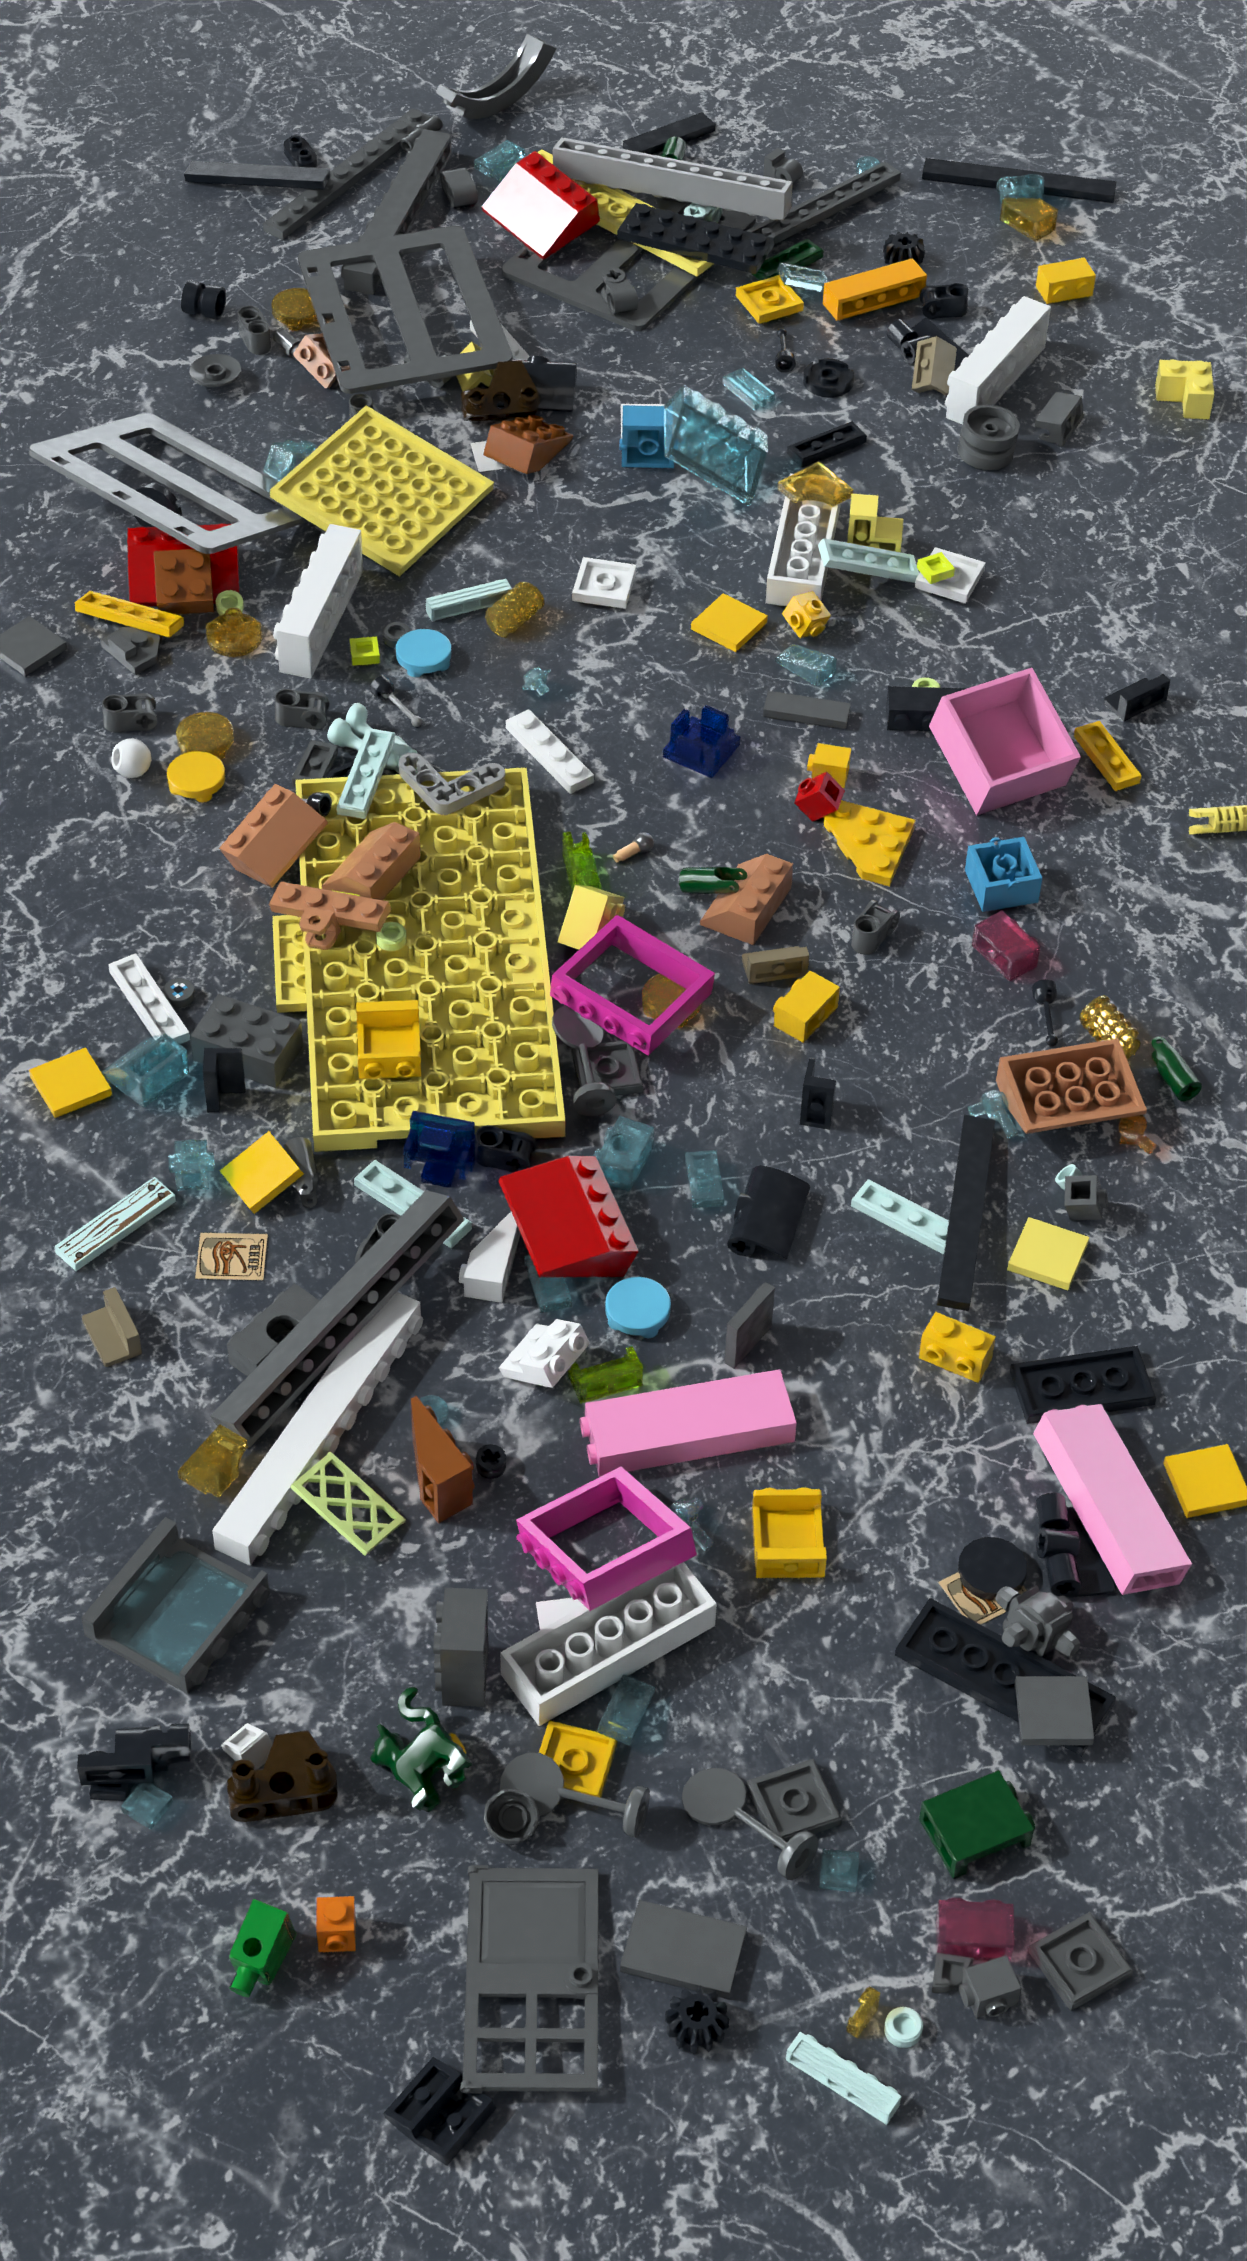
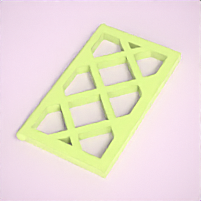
(346, 1527)

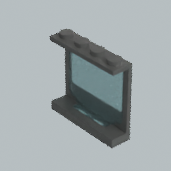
(174, 1608)

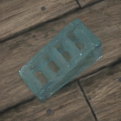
(813, 667)

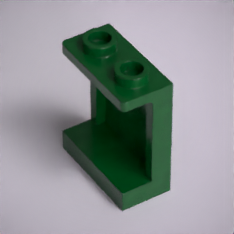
(975, 1821)

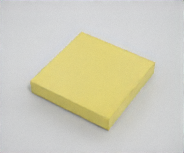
(1048, 1253)

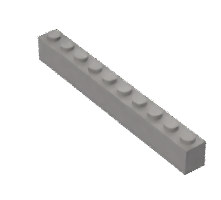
(674, 178)

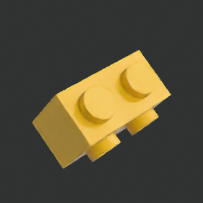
(957, 1347)

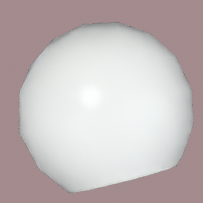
(131, 758)

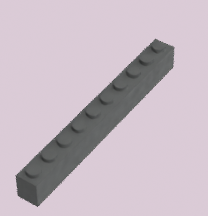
(401, 203)
(338, 1317)

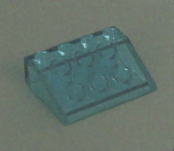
(714, 444)

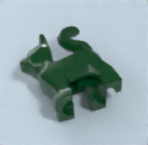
(423, 1756)

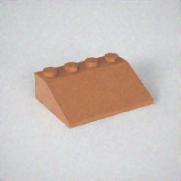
(1069, 1086)

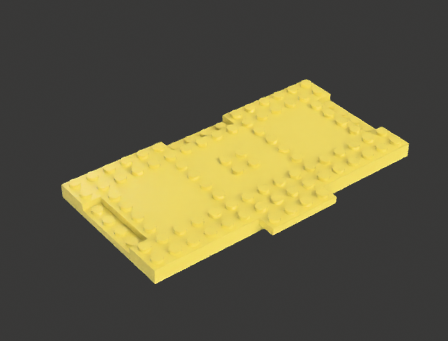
(467, 958)

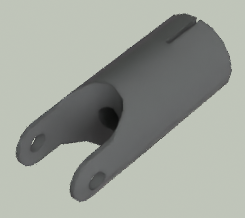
(302, 1154)

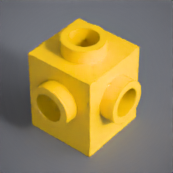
(806, 614)

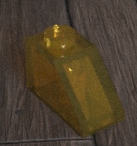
(1029, 216)

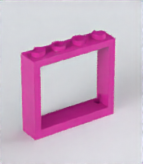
(651, 952)
(617, 1577)

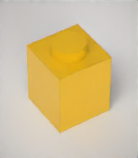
(830, 759)

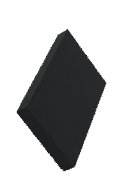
(1101, 1377)

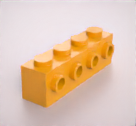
(874, 289)

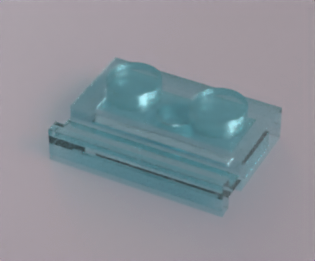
(500, 160)

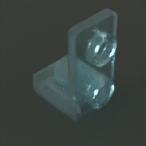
(284, 455)

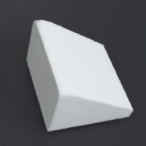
(249, 1744)

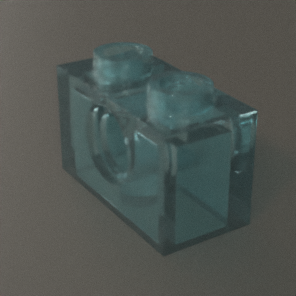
(625, 1152)

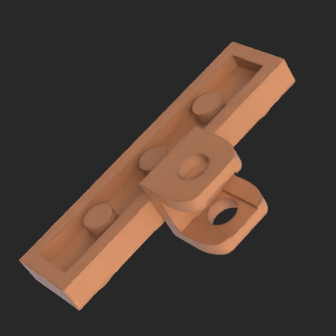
(325, 910)

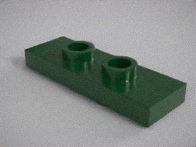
(799, 255)

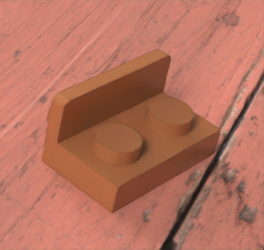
(315, 358)

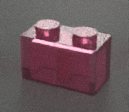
(1006, 945)
(975, 1929)

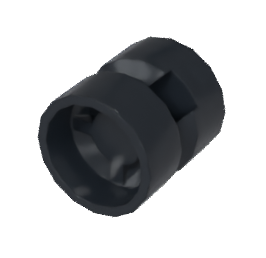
(204, 300)

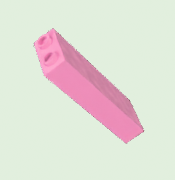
(689, 1422)
(1112, 1499)

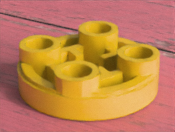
(196, 775)

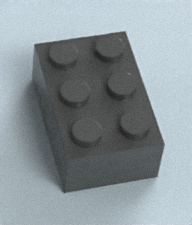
(265, 1037)
(462, 1647)

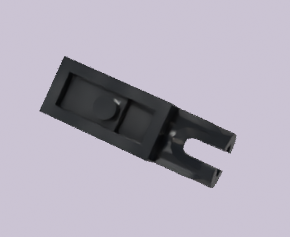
(135, 1755)

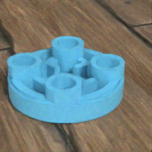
(423, 652)
(638, 1306)

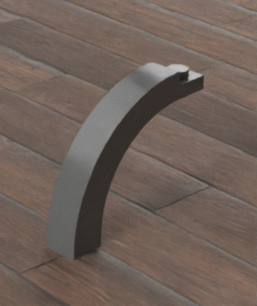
(506, 87)

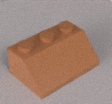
(273, 836)
(377, 862)
(751, 908)

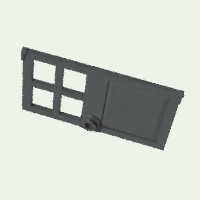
(531, 1940)

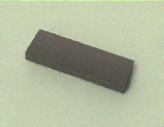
(806, 710)

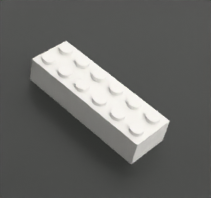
(998, 358)
(796, 557)
(319, 601)
(598, 1646)

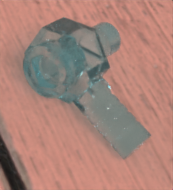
(994, 1106)
(688, 1513)

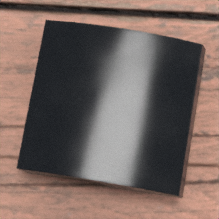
(437, 2112)

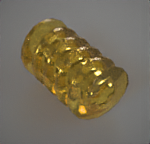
(514, 609)
(1107, 1023)

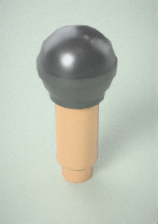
(642, 843)

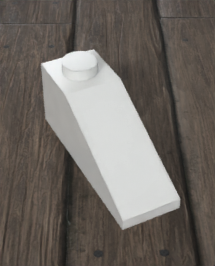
(491, 1263)

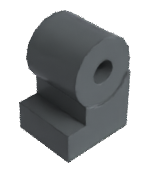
(780, 167)

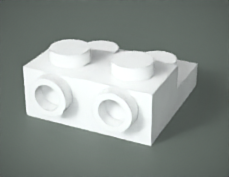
(546, 1353)

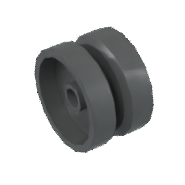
(988, 437)

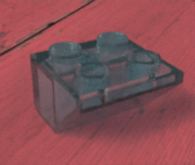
(149, 1069)

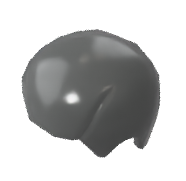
(511, 1816)

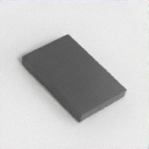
(683, 1949)

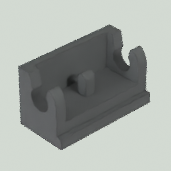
(1060, 417)

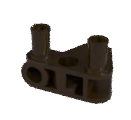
(509, 386)
(292, 1783)

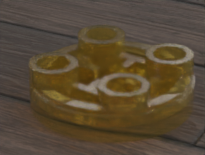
(293, 308)
(234, 633)
(205, 733)
(659, 994)

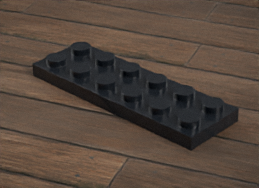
(695, 238)
(981, 1663)

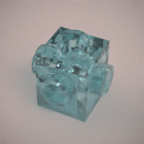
(191, 1164)

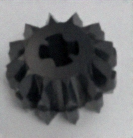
(903, 247)
(700, 2006)

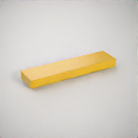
(129, 614)

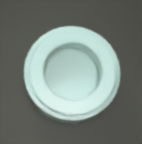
(903, 2027)

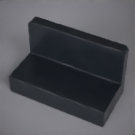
(1138, 697)
(222, 1074)
(817, 1099)

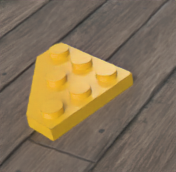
(870, 839)

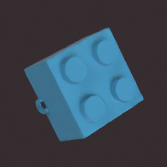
(643, 437)
(1003, 874)

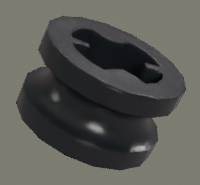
(486, 1469)

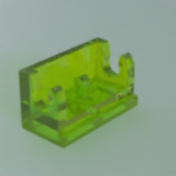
(580, 862)
(607, 1377)

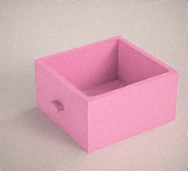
(1004, 741)

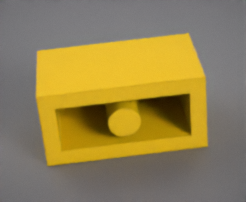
(1065, 280)
(806, 1006)

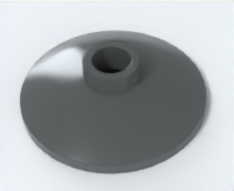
(215, 370)

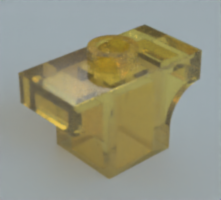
(214, 1462)

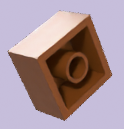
(183, 581)

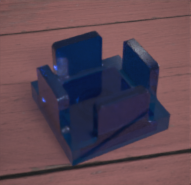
(702, 742)
(442, 1145)

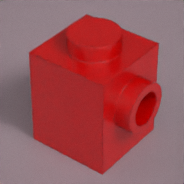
(819, 796)

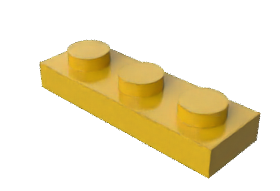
(1107, 755)

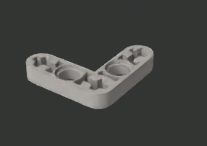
(447, 796)

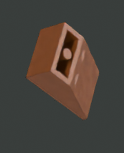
(525, 443)
(441, 1468)

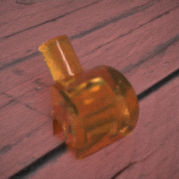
(1133, 1133)

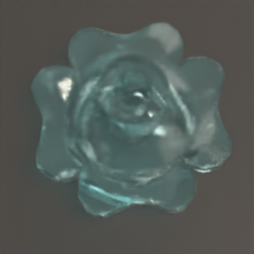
(535, 680)

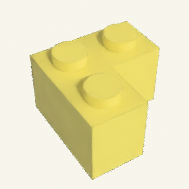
(1186, 383)
(871, 530)
(588, 913)

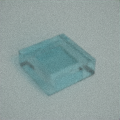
(147, 1804)

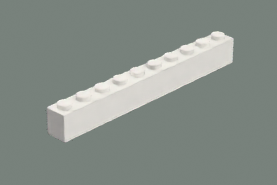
(316, 1429)

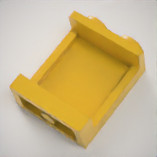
(388, 1039)
(788, 1533)

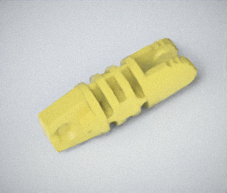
(1220, 819)

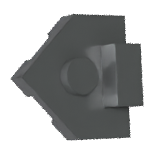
(133, 648)

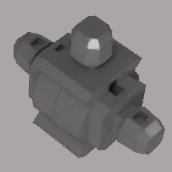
(1037, 1621)

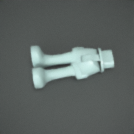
(350, 731)

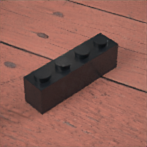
(913, 706)

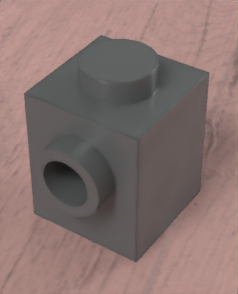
(1084, 1197)
(990, 1987)

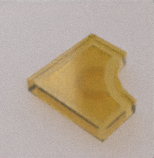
(815, 484)

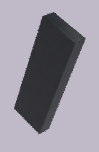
(826, 444)

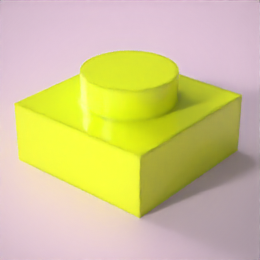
(935, 568)
(364, 651)

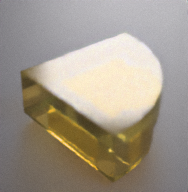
(869, 2006)

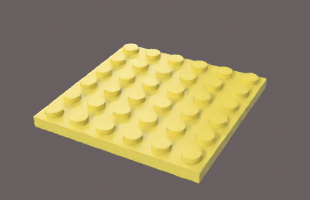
(386, 486)

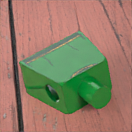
(260, 1947)

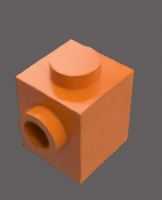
(336, 1924)

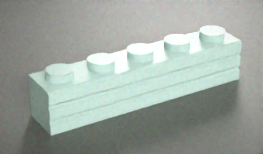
(466, 599)
(843, 2077)

